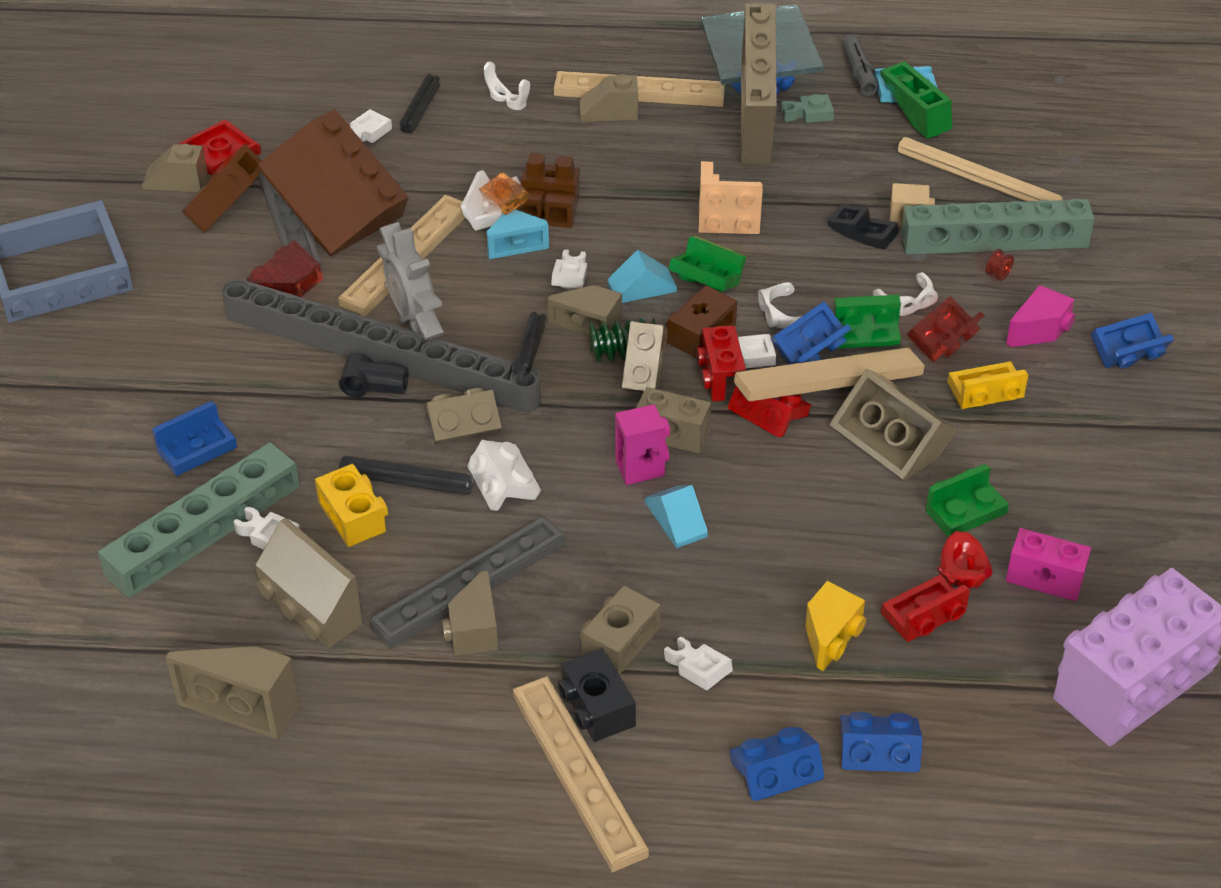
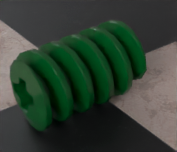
(610, 340)

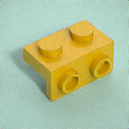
(988, 384)

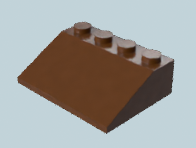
(334, 183)

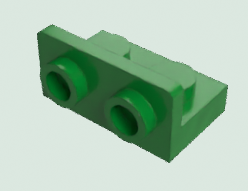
(871, 319)
(965, 501)

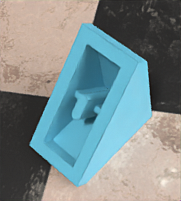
(517, 235)
(641, 278)
(678, 514)

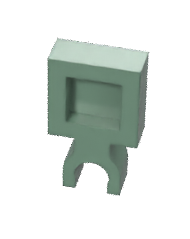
(811, 108)

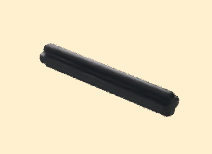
(529, 344)
(411, 475)

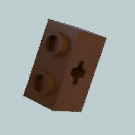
(702, 310)

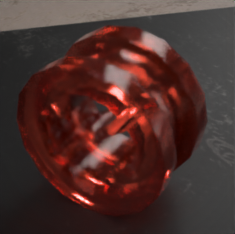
(999, 264)

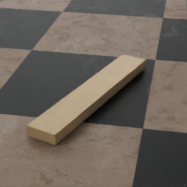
(649, 88)
(427, 232)
(826, 374)
(580, 774)

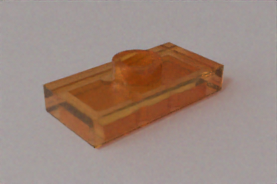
(504, 193)

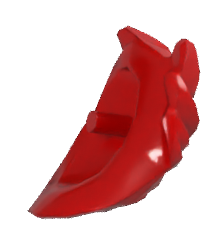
(964, 561)

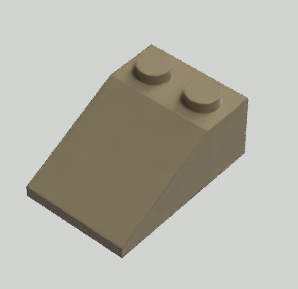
(237, 686)

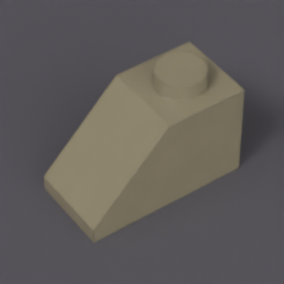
(611, 100)
(178, 169)
(584, 305)
(472, 619)

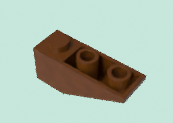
(223, 188)

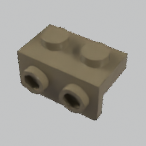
(463, 415)

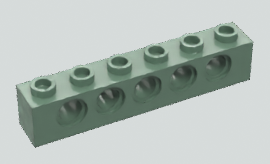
(997, 226)
(198, 520)

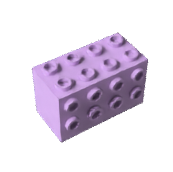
(1139, 656)

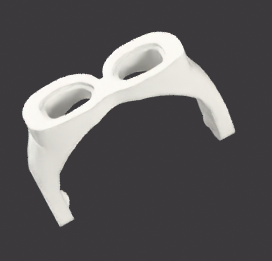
(513, 101)
(928, 293)
(773, 316)

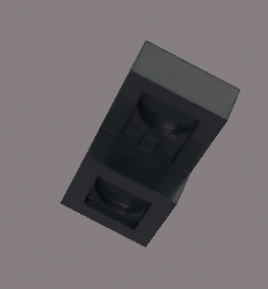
(857, 225)

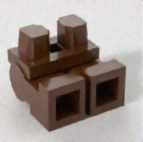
(551, 190)

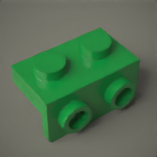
(709, 264)

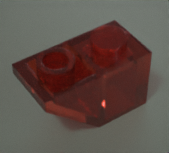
(289, 271)

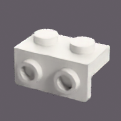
(477, 208)
(502, 473)

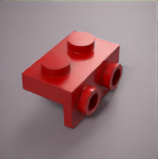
(720, 358)
(770, 413)
(925, 607)

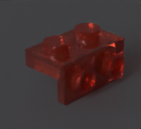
(943, 329)

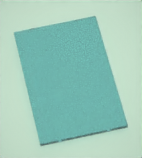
(794, 44)

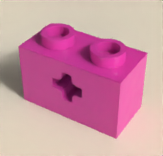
(641, 444)
(1048, 564)

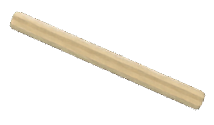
(974, 172)

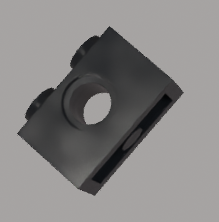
(597, 695)

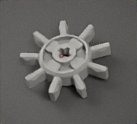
(409, 281)

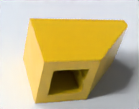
(832, 621)

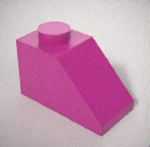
(1041, 318)

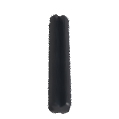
(419, 103)

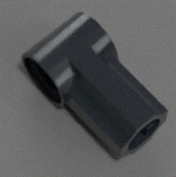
(364, 375)

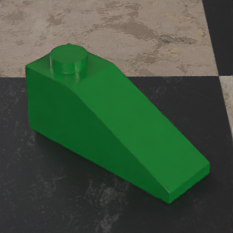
(919, 99)

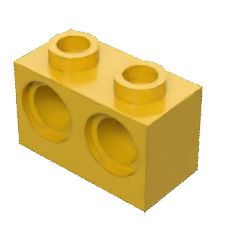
(351, 504)

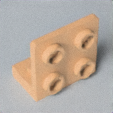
(728, 204)

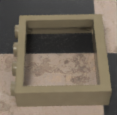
(758, 83)

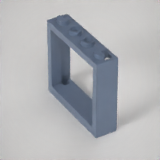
(67, 290)

